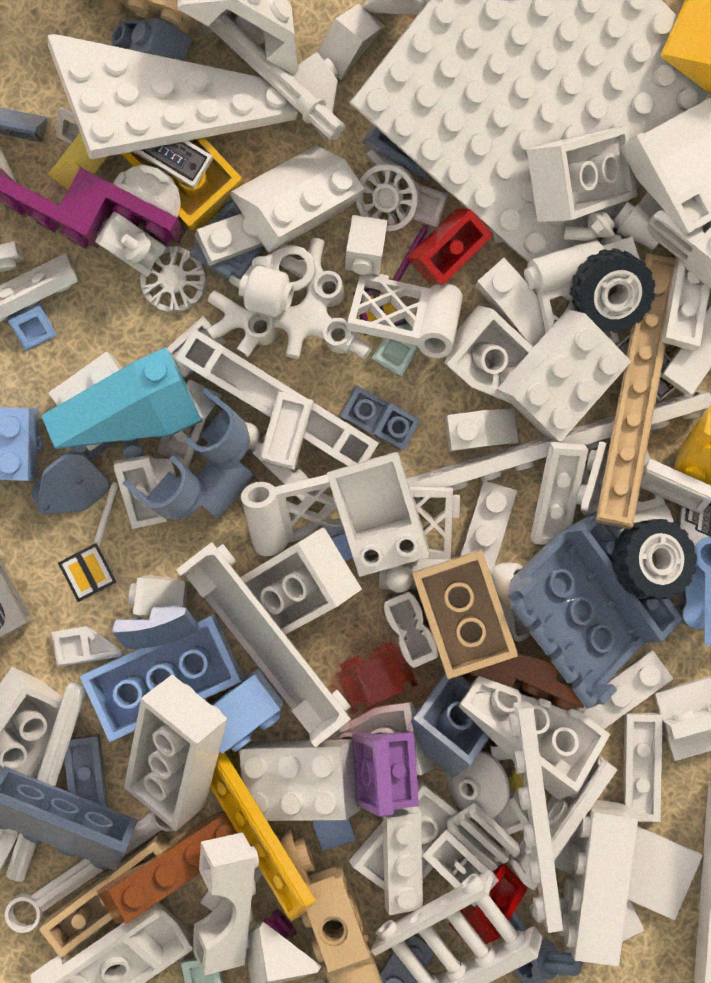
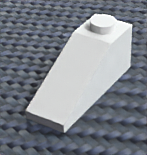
(513, 300)

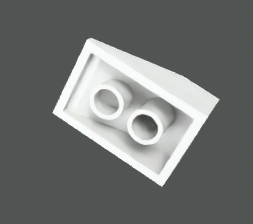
(580, 175)

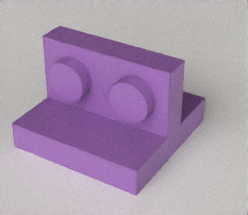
(385, 771)

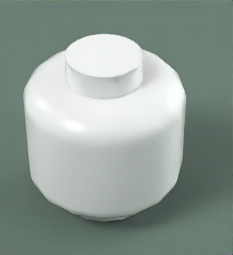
(266, 291)

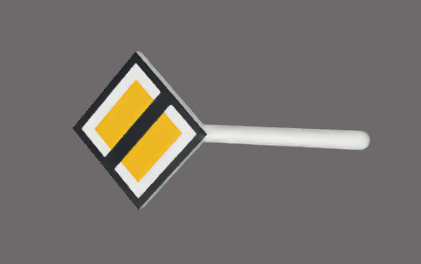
(88, 569)

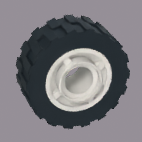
(629, 301)
(673, 559)

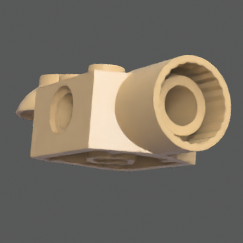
(341, 945)

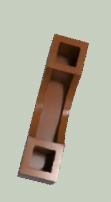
(160, 876)

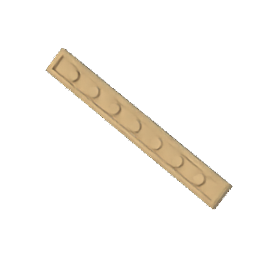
(636, 405)

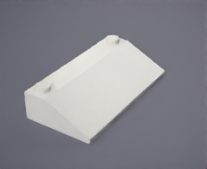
(676, 165)
(265, 642)

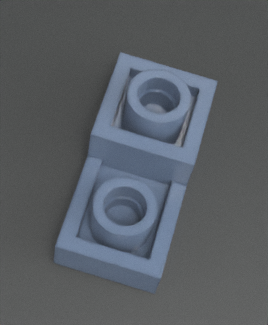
(379, 417)
(163, 627)

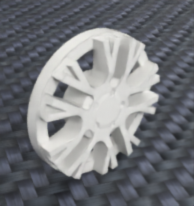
(389, 195)
(174, 280)

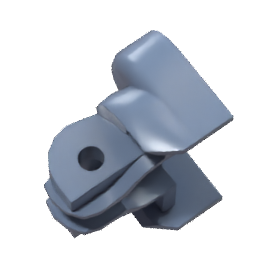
(219, 480)

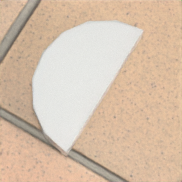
(151, 186)

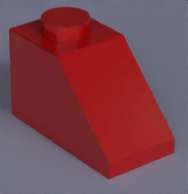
(505, 894)

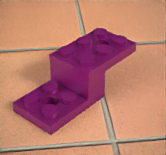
(86, 208)

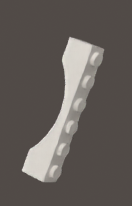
(261, 391)

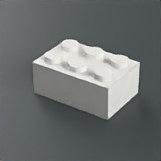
(564, 375)
(302, 581)
(301, 780)

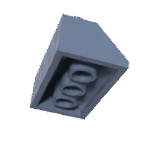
(63, 820)

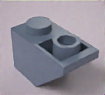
(152, 37)

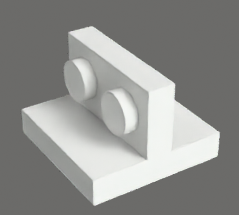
(686, 717)

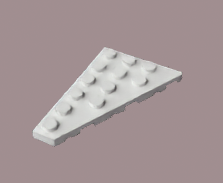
(149, 101)

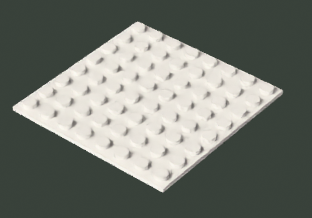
(504, 76)

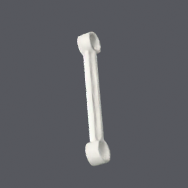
(77, 876)

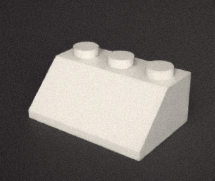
(297, 196)
(26, 721)

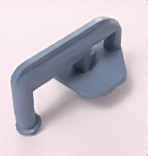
(74, 481)

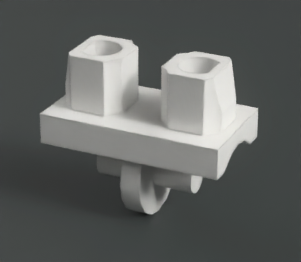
(129, 243)

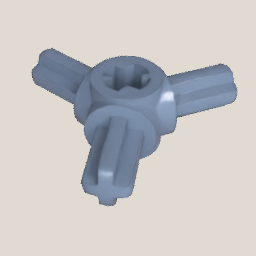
(548, 963)

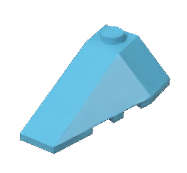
(130, 404)

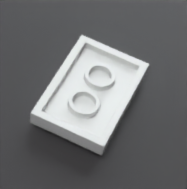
(434, 816)

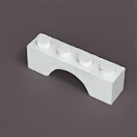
(228, 872)

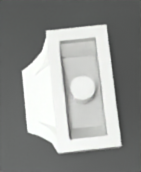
(145, 475)

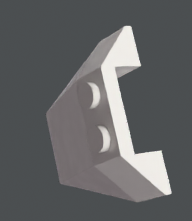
(270, 15)

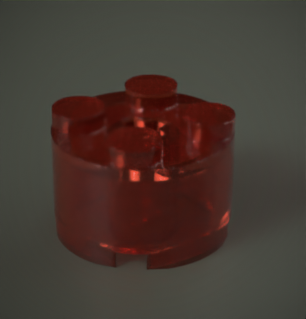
(375, 677)

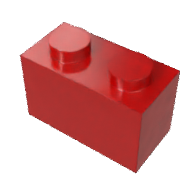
(449, 246)

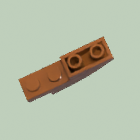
(535, 677)

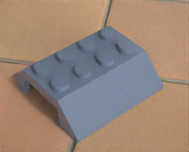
(583, 611)

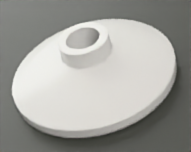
(489, 785)

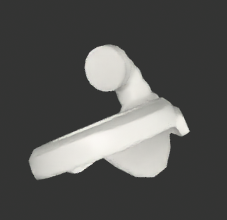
(274, 259)

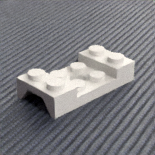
(140, 947)

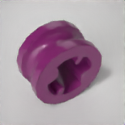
(281, 924)

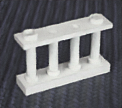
(489, 961)

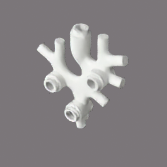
(300, 321)

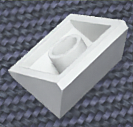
(275, 958)

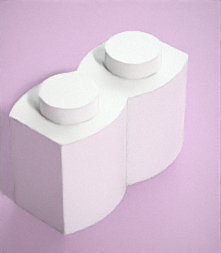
(407, 621)

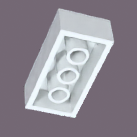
(174, 751)
(599, 883)

